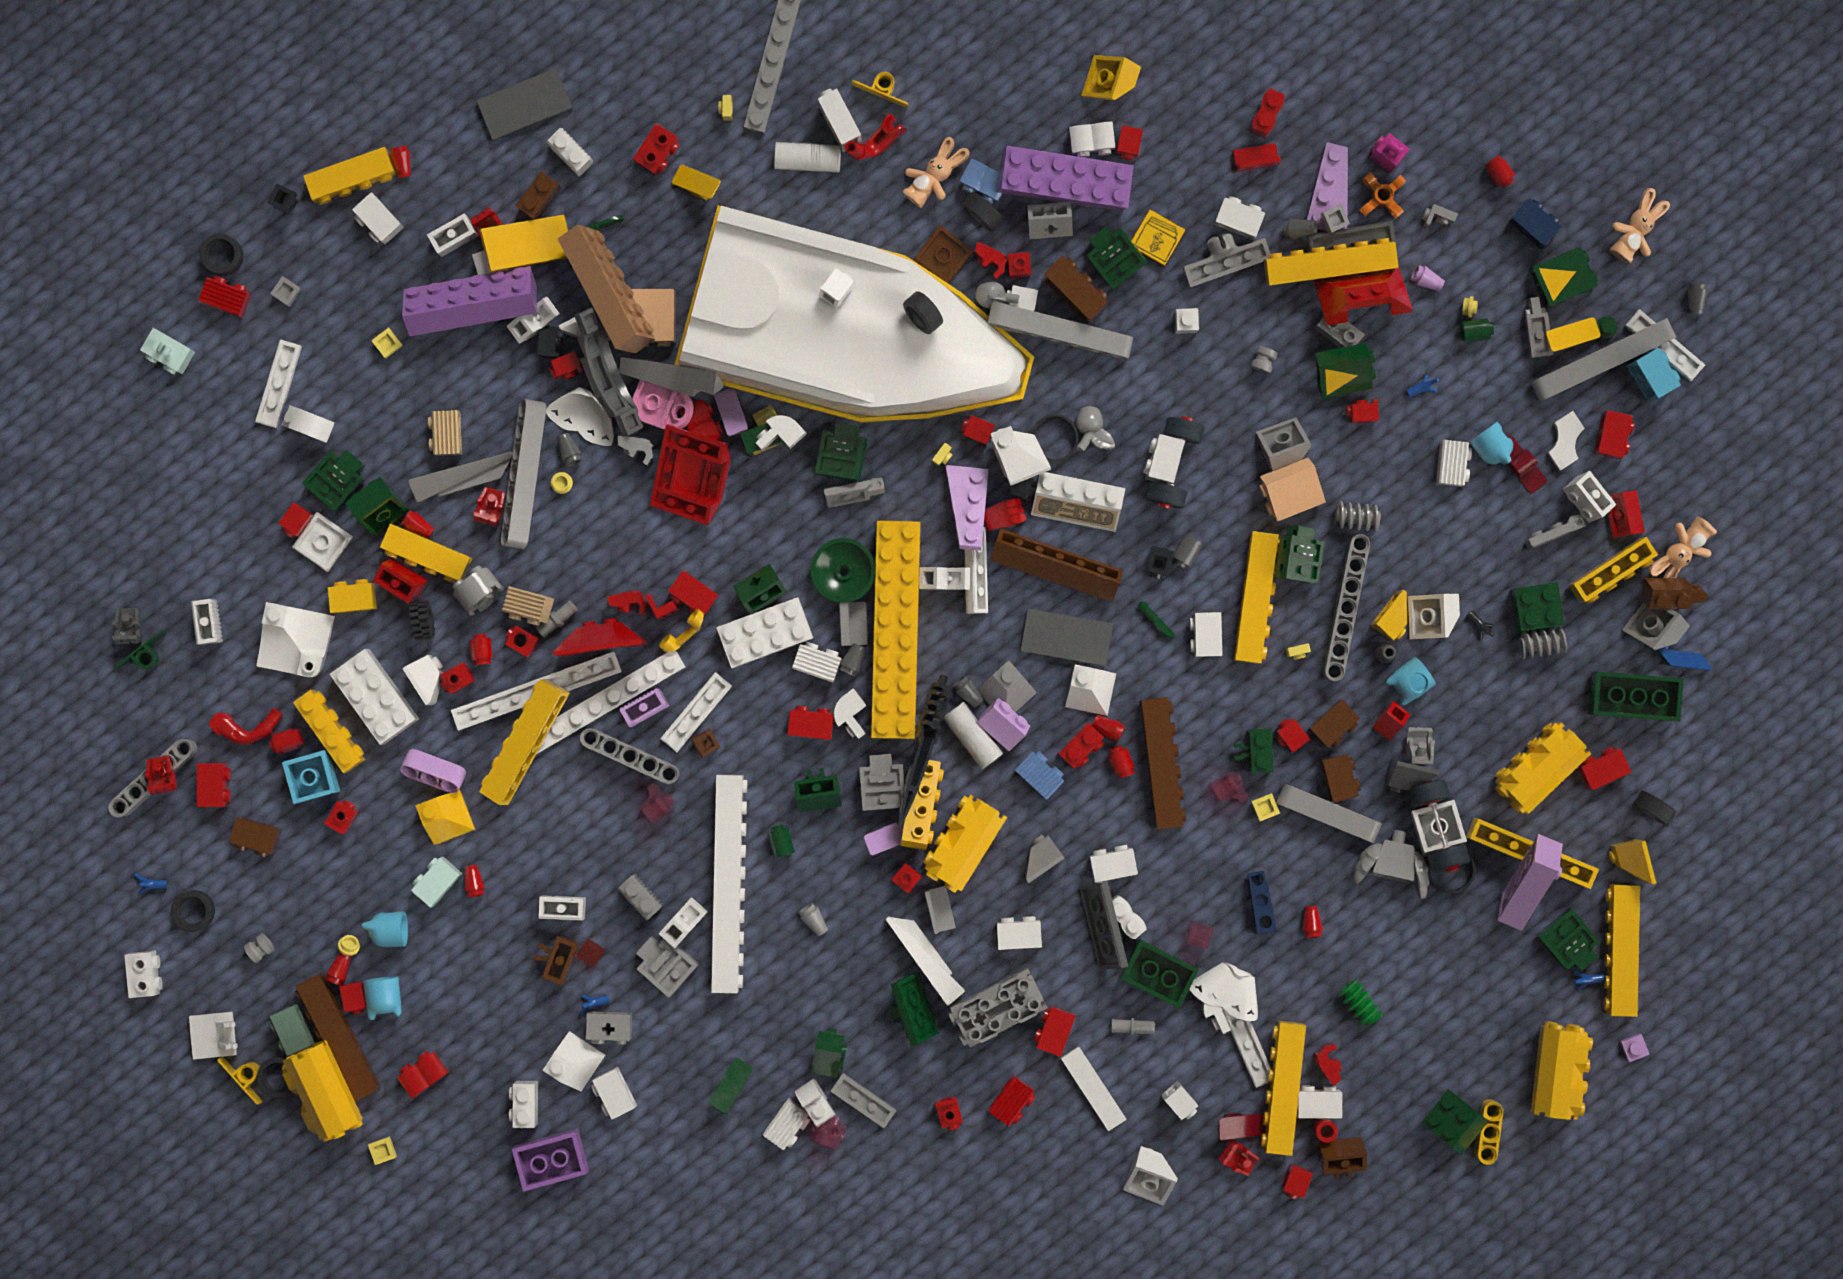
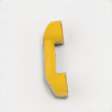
(671, 643)

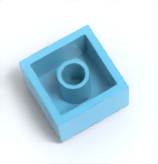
(1654, 374)
(311, 776)

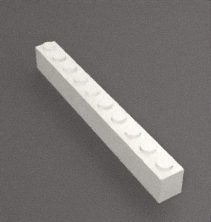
(727, 883)

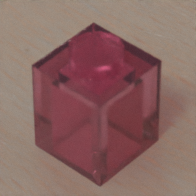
(1199, 934)

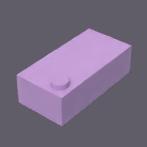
(1530, 882)

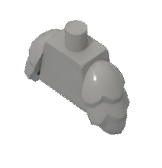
(1394, 862)

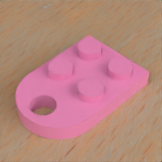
(660, 405)

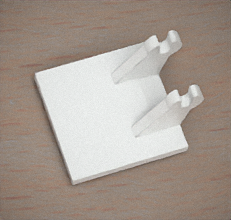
(213, 1035)

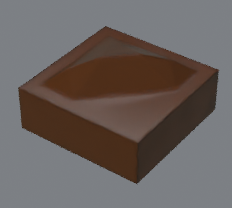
(705, 743)

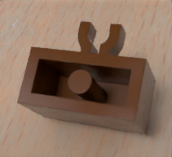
(560, 959)
(1342, 1156)

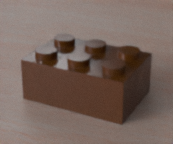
(1075, 289)

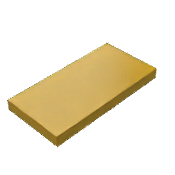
(524, 243)

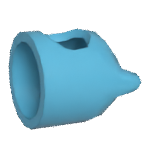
(1493, 445)
(1411, 680)
(388, 929)
(382, 996)

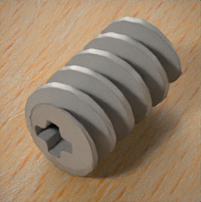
(1357, 516)
(1542, 641)

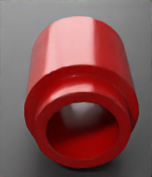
(1500, 172)
(481, 649)
(286, 741)
(1121, 761)

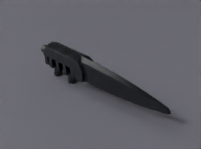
(927, 736)

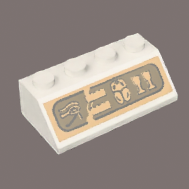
(1078, 501)

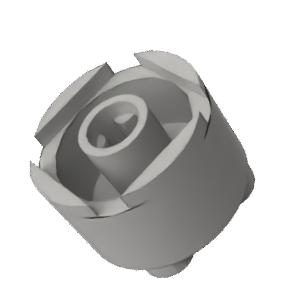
(477, 590)

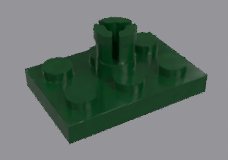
(913, 1009)

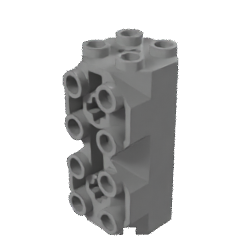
(997, 1008)

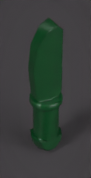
(608, 222)
(1157, 622)

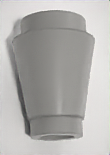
(813, 919)

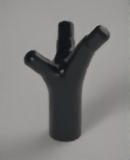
(1480, 625)

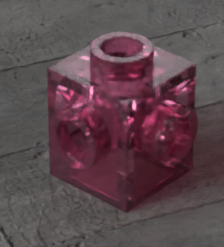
(829, 1133)

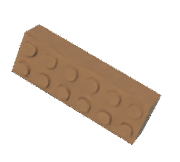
(607, 289)

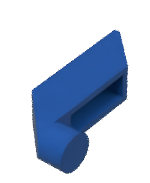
(1683, 659)

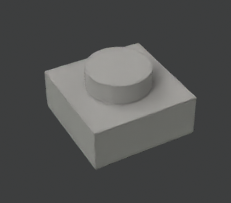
(1334, 218)
(285, 291)

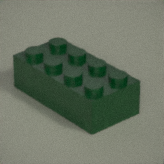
(1635, 696)

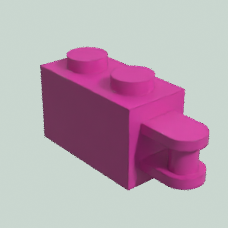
(1388, 152)

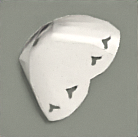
(585, 414)
(1231, 988)

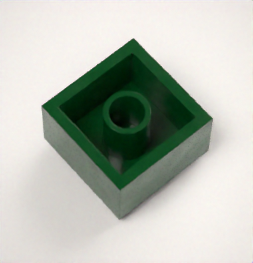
(377, 506)
(1537, 607)
(1455, 1121)

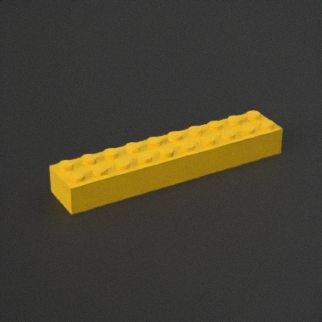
(895, 629)

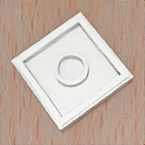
(322, 541)

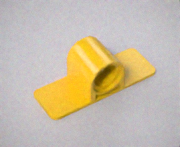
(884, 93)
(696, 182)
(1572, 334)
(239, 1076)

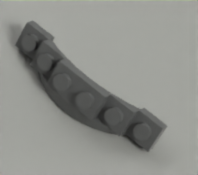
(604, 374)

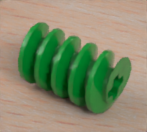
(1360, 1003)

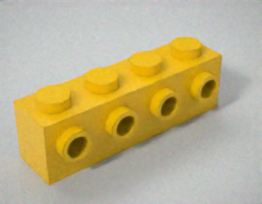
(1612, 570)
(329, 731)
(921, 814)

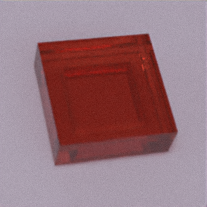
(590, 952)

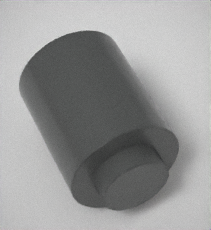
(1186, 551)

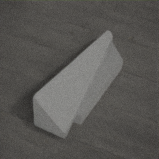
(674, 377)
(460, 477)

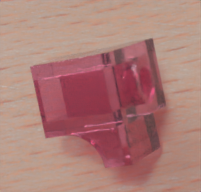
(1229, 786)
(657, 804)

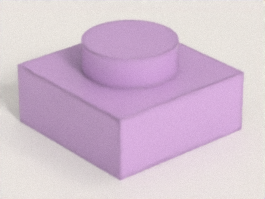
(1634, 1047)

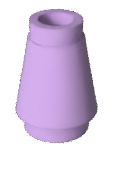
(1426, 278)

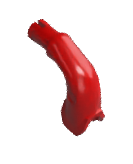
(878, 142)
(225, 726)

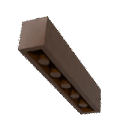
(1056, 565)
(1162, 764)
(335, 1029)

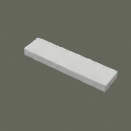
(1679, 357)
(278, 384)
(696, 712)
(1249, 1048)
(1093, 1088)

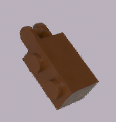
(1671, 593)

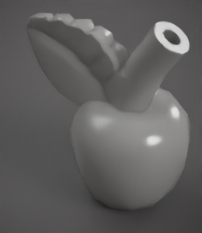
(993, 292)
(1090, 423)

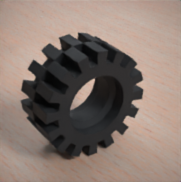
(422, 620)

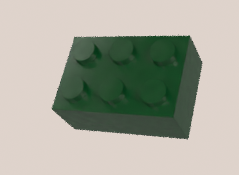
(1159, 973)

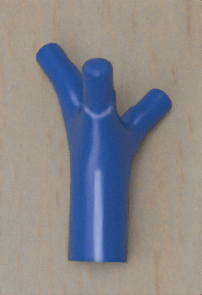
(1423, 386)
(150, 884)
(1588, 979)
(593, 1002)

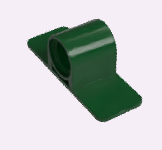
(138, 654)
(730, 1085)

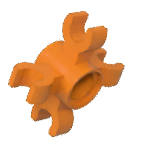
(1372, 183)

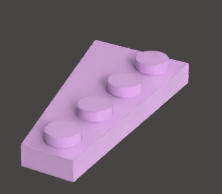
(1331, 184)
(968, 499)

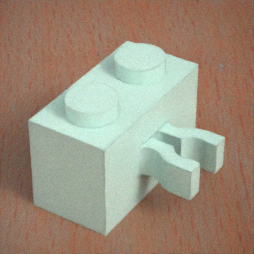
(167, 351)

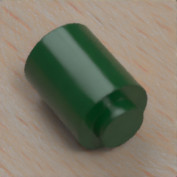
(1476, 330)
(780, 841)

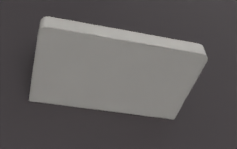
(853, 623)
(940, 909)

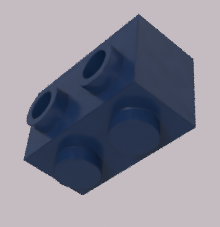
(1535, 223)

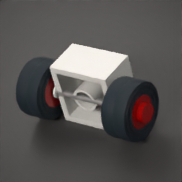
(1165, 459)
(1438, 827)

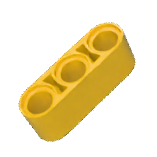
(1493, 1141)

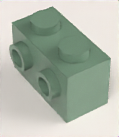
(291, 1029)

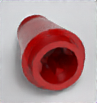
(401, 161)
(417, 524)
(1108, 727)
(473, 882)
(1312, 923)
(338, 970)

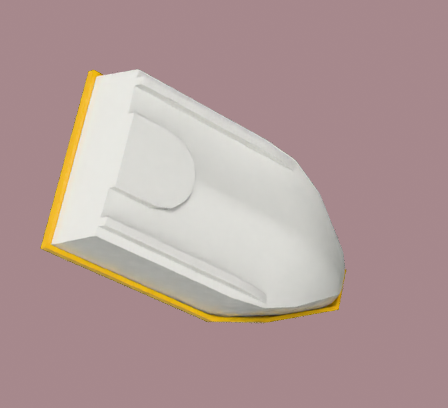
(773, 336)

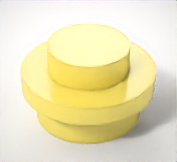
(1470, 306)
(561, 483)
(348, 945)

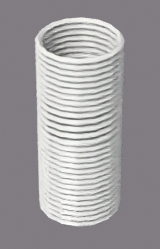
(798, 157)
(973, 735)

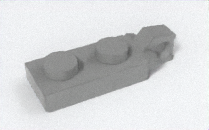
(1537, 324)
(853, 492)
(1556, 531)

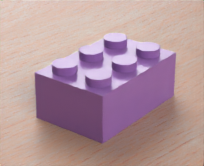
(550, 1159)

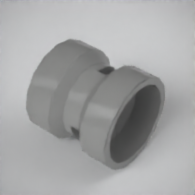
(1264, 359)
(259, 948)

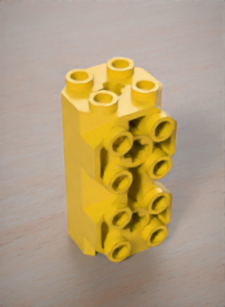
(1541, 768)
(963, 843)
(1560, 1071)
(324, 1094)

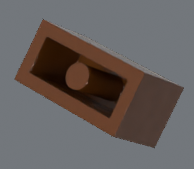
(538, 196)
(1334, 724)
(1340, 777)
(255, 836)

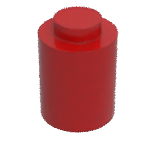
(1325, 1130)

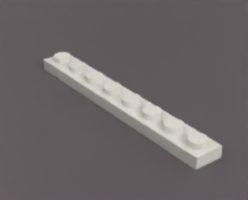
(516, 697)
(613, 697)

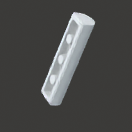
(977, 595)

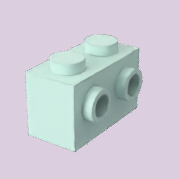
(436, 881)

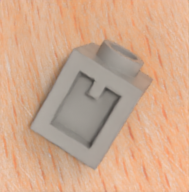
(1442, 215)

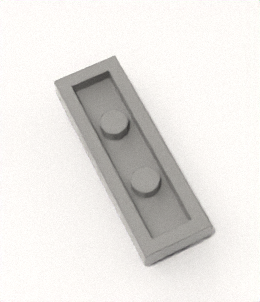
(863, 1100)

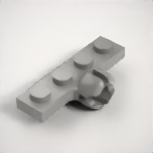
(1225, 259)

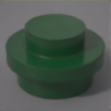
(1607, 327)

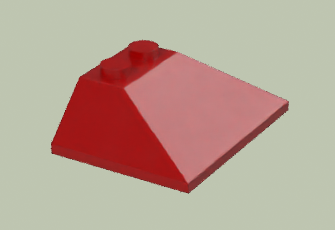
(1362, 290)
(690, 475)
(599, 637)

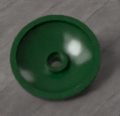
(833, 558)

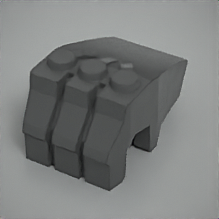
(127, 626)

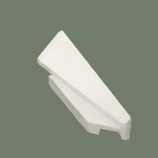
(926, 958)

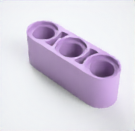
(433, 771)

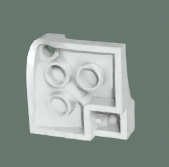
(293, 639)

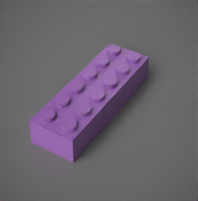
(1065, 178)
(469, 301)

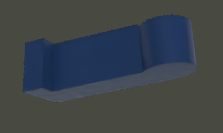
(1261, 903)

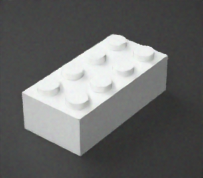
(765, 632)
(374, 696)

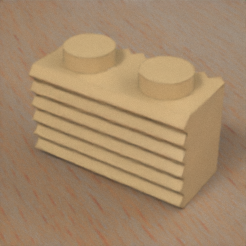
(446, 433)
(528, 605)

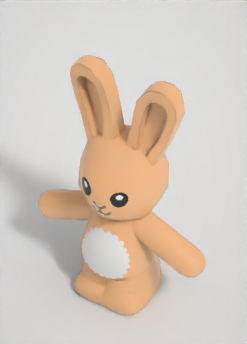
(936, 171)
(1640, 223)
(1681, 553)

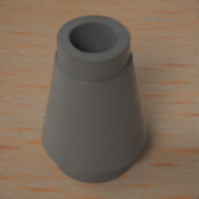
(1299, 228)
(1697, 297)
(569, 451)
(1380, 652)
(852, 661)
(967, 690)

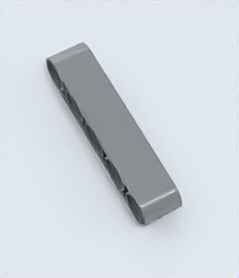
(619, 755)
(126, 795)
(1329, 813)

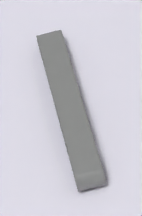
(1060, 330)
(1603, 359)
(523, 474)
(1353, 599)

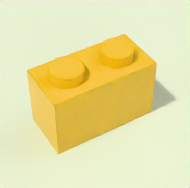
(353, 597)

